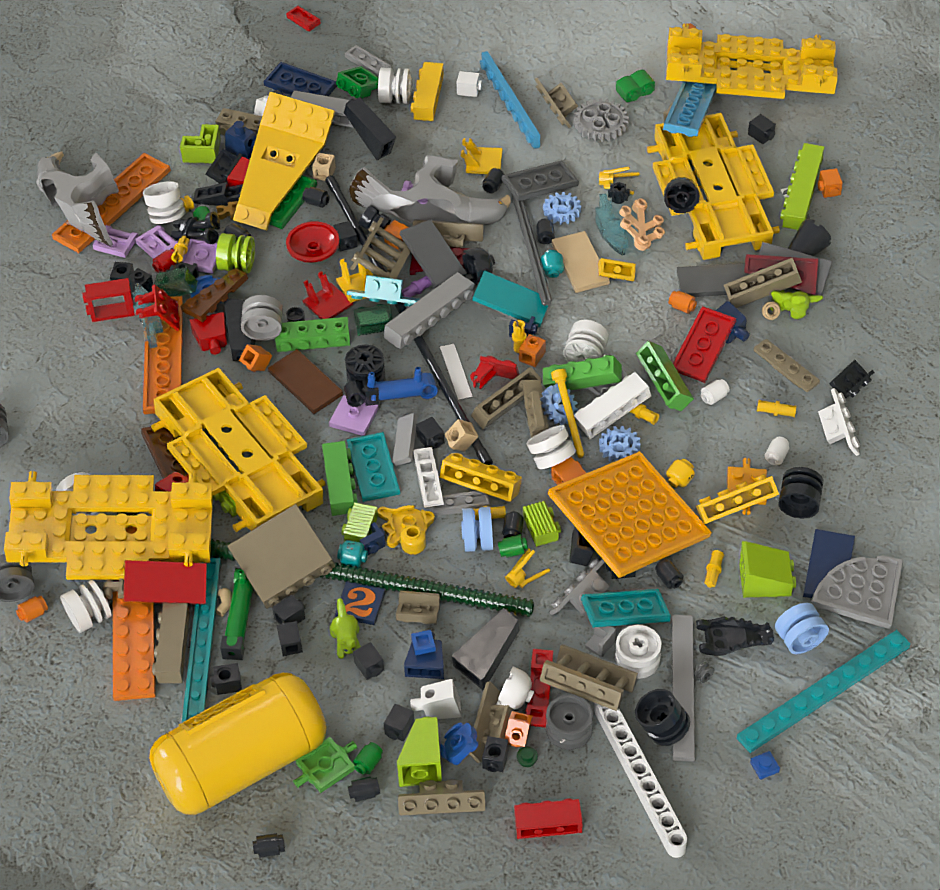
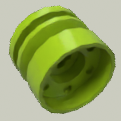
(235, 252)

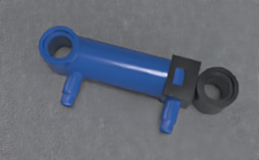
(372, 392)

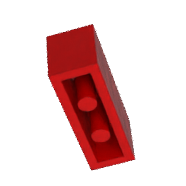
(548, 818)

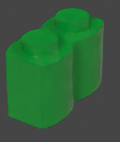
(635, 85)

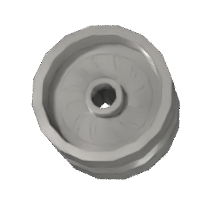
(261, 317)

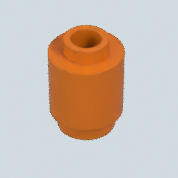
(682, 301)
(31, 608)

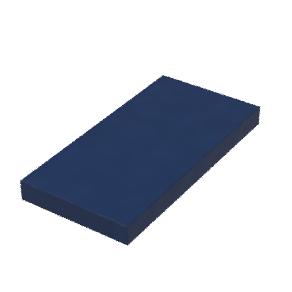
(291, 78)
(827, 552)

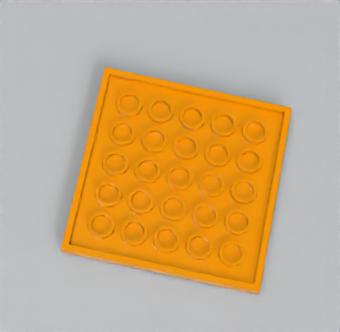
(629, 514)

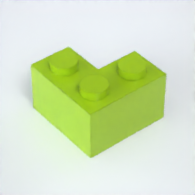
(203, 147)

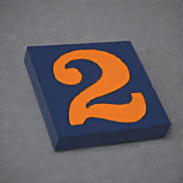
(362, 602)

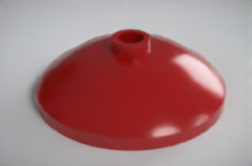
(312, 241)

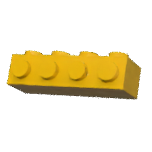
(427, 91)
(480, 476)
(738, 499)

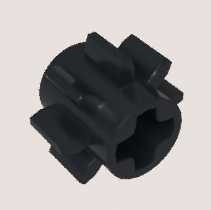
(618, 193)

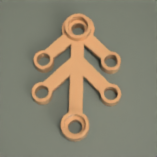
(641, 240)

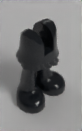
(189, 226)

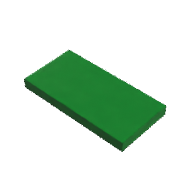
(291, 202)

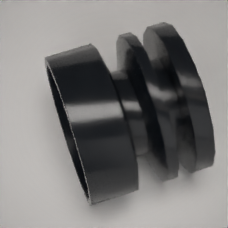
(362, 361)
(800, 492)
(662, 717)

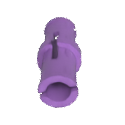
(416, 287)

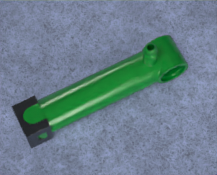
(233, 642)

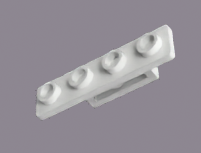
(837, 424)

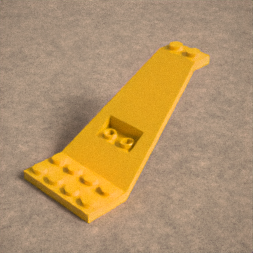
(290, 130)

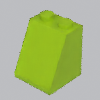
(765, 571)
(420, 754)

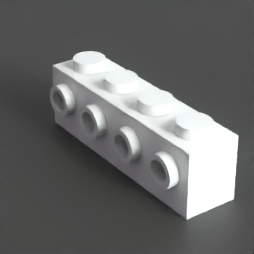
(612, 405)

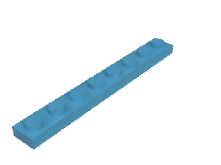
(512, 103)

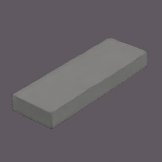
(365, 59)
(405, 439)
(455, 502)

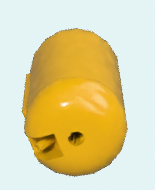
(237, 742)

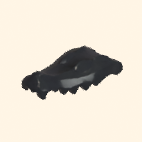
(730, 635)

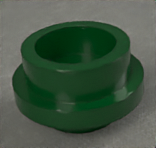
(527, 756)

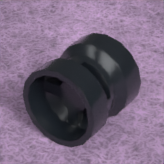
(295, 314)

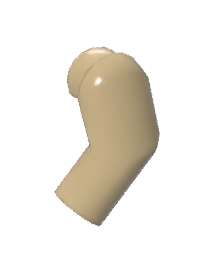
(225, 596)

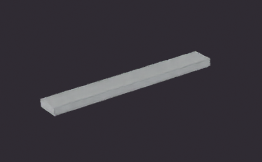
(683, 681)

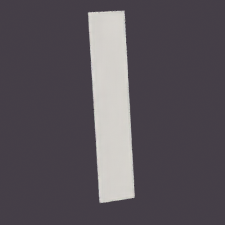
(456, 371)

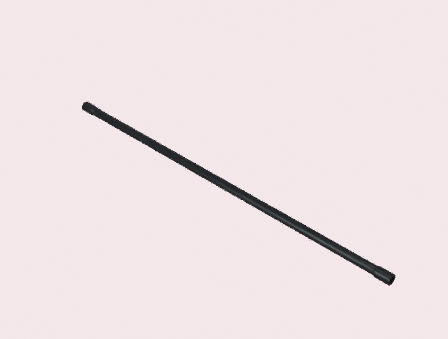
(481, 452)

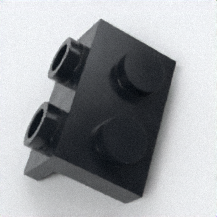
(223, 166)
(851, 379)

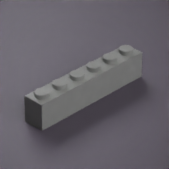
(428, 310)

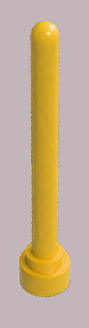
(559, 377)

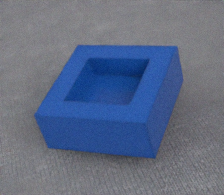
(423, 642)
(764, 765)

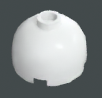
(516, 689)

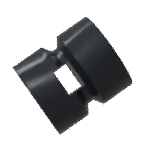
(372, 214)

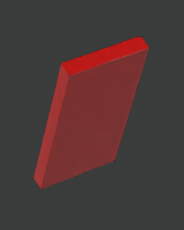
(703, 344)
(164, 582)

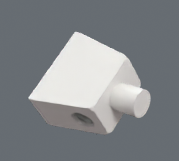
(439, 700)

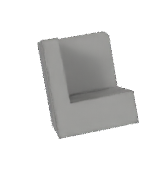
(601, 640)

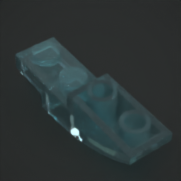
(610, 226)
(152, 324)

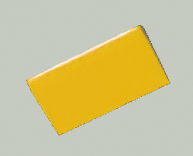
(616, 269)

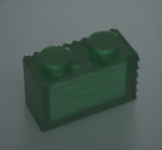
(176, 282)
(372, 319)

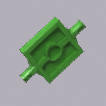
(325, 765)

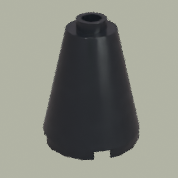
(810, 238)

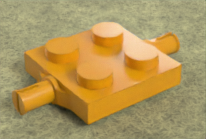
(738, 475)

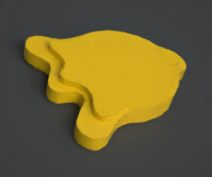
(401, 518)

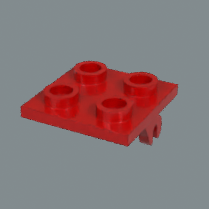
(326, 302)
(164, 307)
(489, 367)

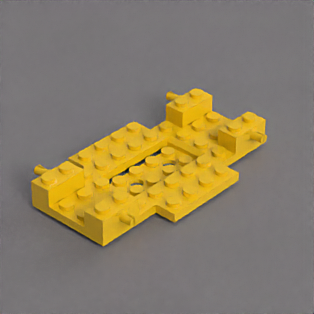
(790, 69)
(731, 213)
(270, 477)
(47, 531)

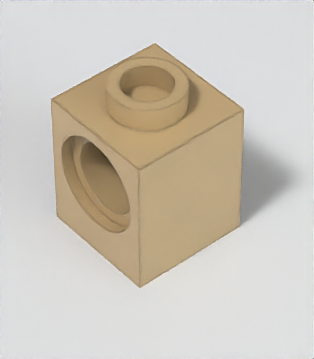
(323, 166)
(461, 435)

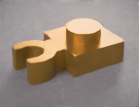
(223, 212)

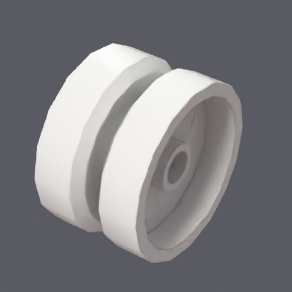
(551, 447)
(638, 650)

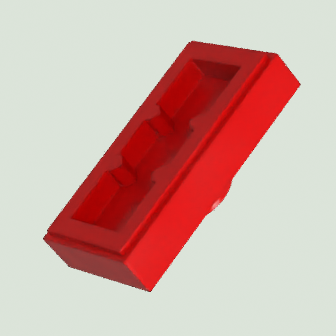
(303, 18)

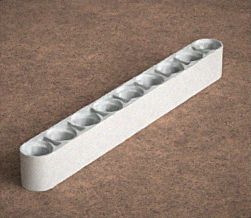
(642, 781)

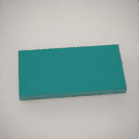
(509, 298)
(373, 467)
(625, 608)

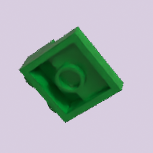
(357, 82)

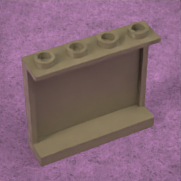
(281, 556)

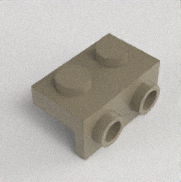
(418, 607)

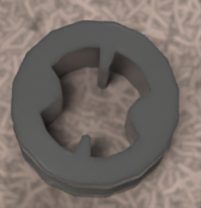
(704, 672)

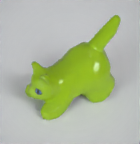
(794, 302)
(344, 629)

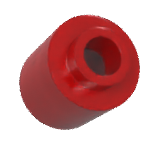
(163, 261)

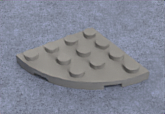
(861, 589)

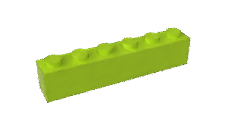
(802, 186)

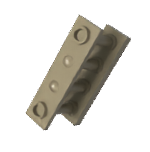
(398, 257)
(578, 683)

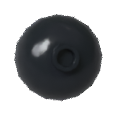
(681, 195)
(476, 262)

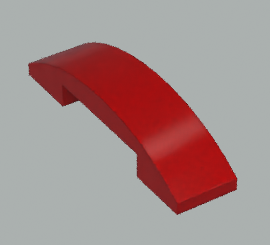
(540, 700)

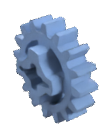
(562, 208)
(554, 406)
(619, 443)

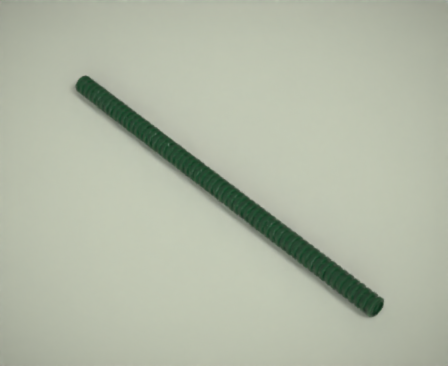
(402, 583)

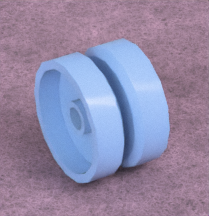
(477, 529)
(801, 628)

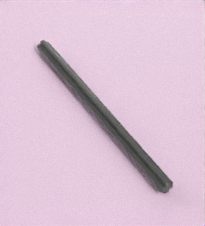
(533, 252)

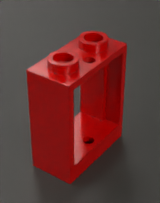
(106, 290)

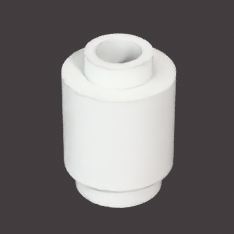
(714, 391)
(777, 451)

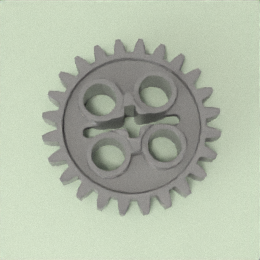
(601, 120)

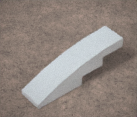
(428, 477)

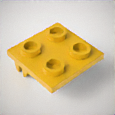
(481, 159)
(355, 281)

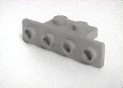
(588, 583)

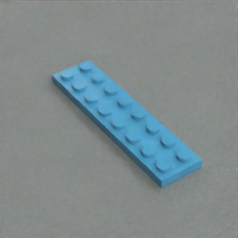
(689, 108)

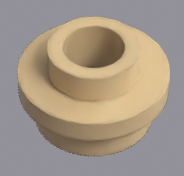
(776, 310)

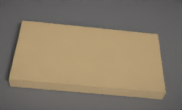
(580, 261)

